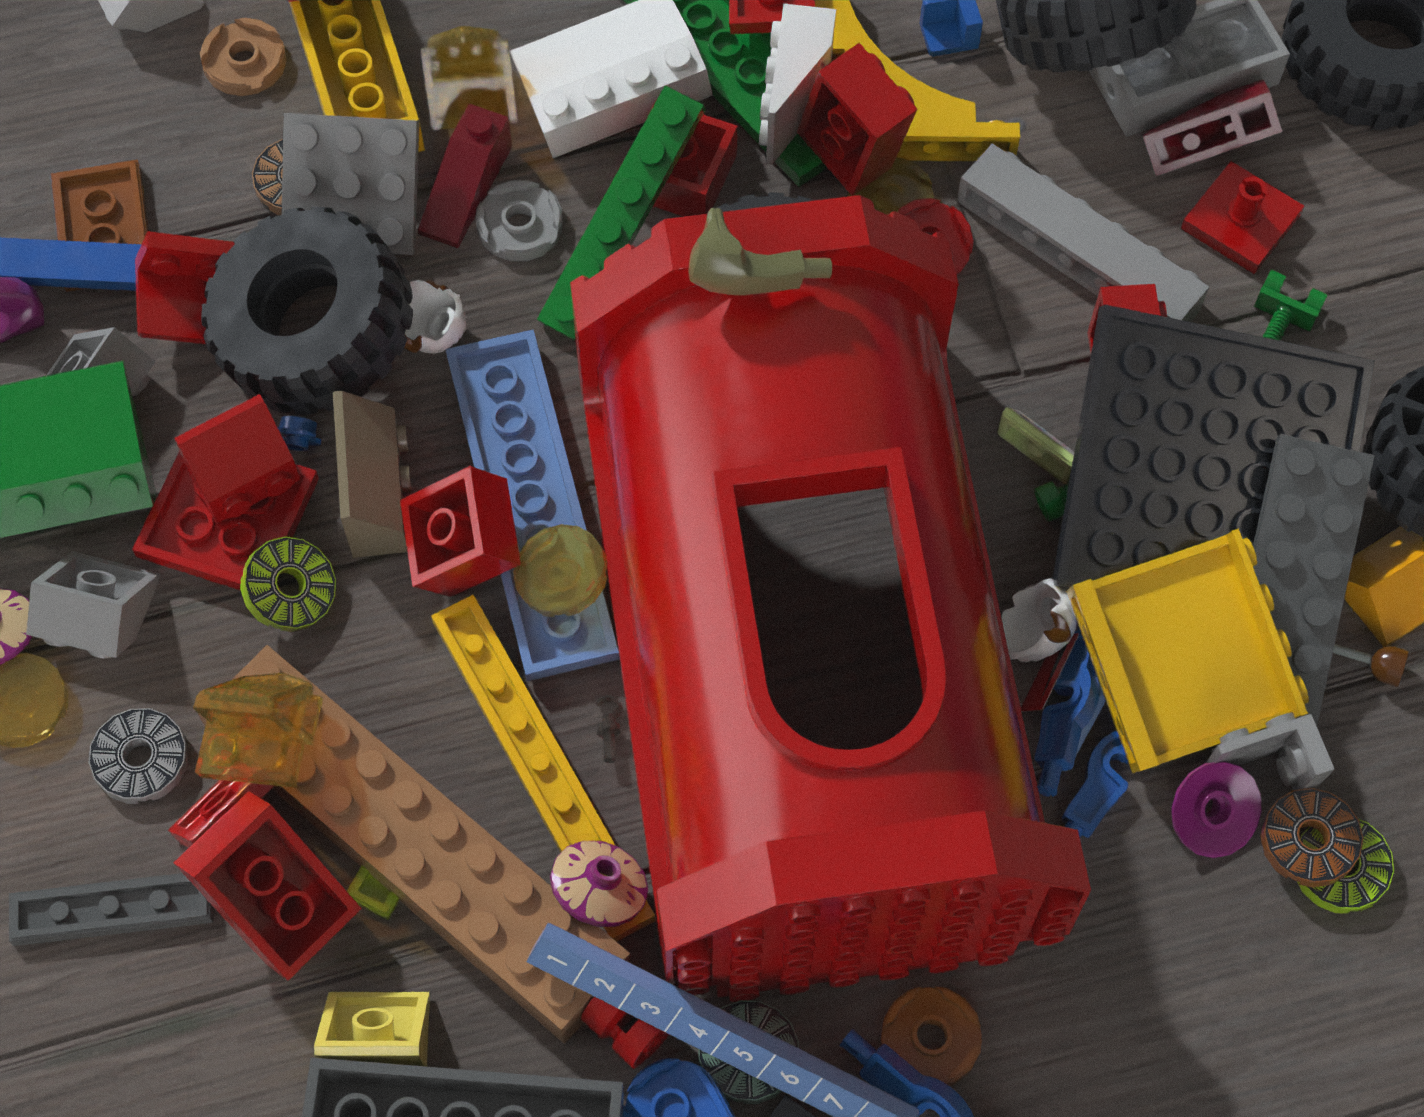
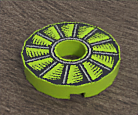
(310, 569)
(1366, 885)

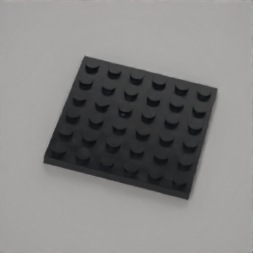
(1186, 435)

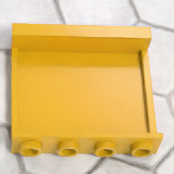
(1187, 650)

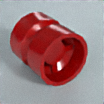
(631, 1046)

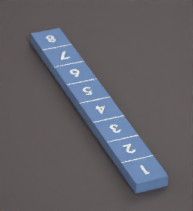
(710, 1028)

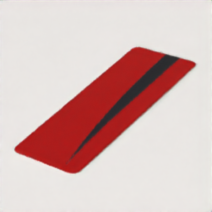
(1047, 678)

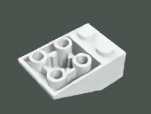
(799, 50)

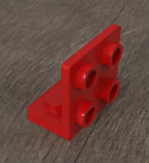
(172, 285)

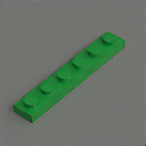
(627, 199)

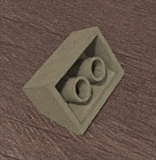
(370, 474)

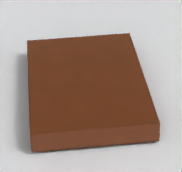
(100, 204)

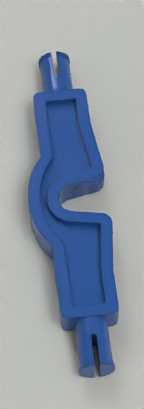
(1065, 720)
(1101, 788)
(895, 1076)

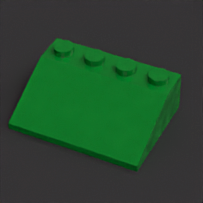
(71, 450)

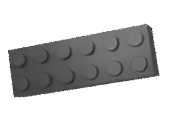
(398, 1090)

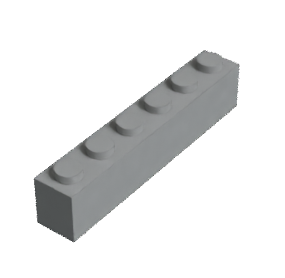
(1072, 234)

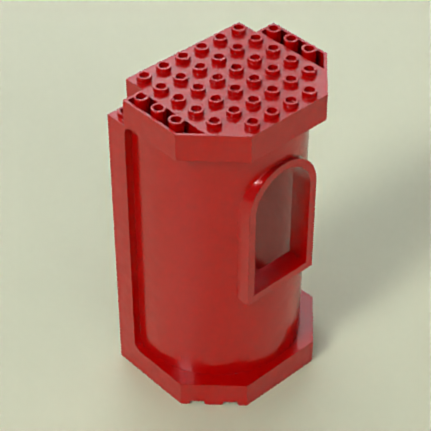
(759, 844)

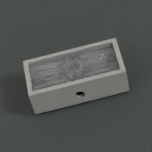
(1218, 52)

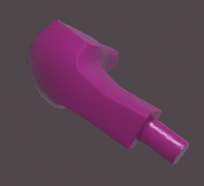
(19, 308)

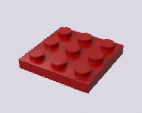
(188, 538)

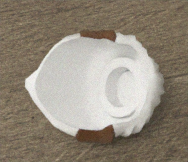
(436, 318)
(1038, 622)

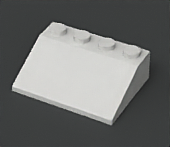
(609, 72)

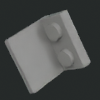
(1301, 751)

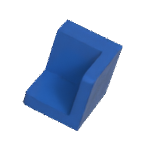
(950, 26)

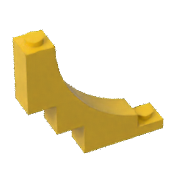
(943, 123)

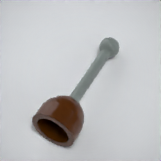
(1385, 664)

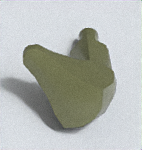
(725, 267)

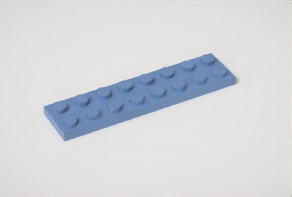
(518, 437)

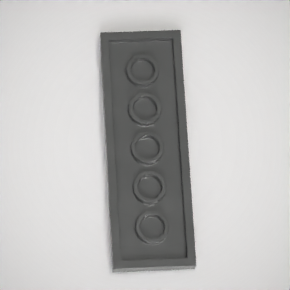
(1308, 548)

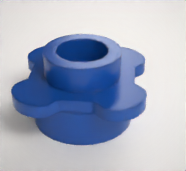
(298, 432)

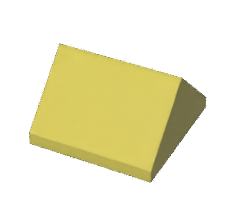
(375, 1027)

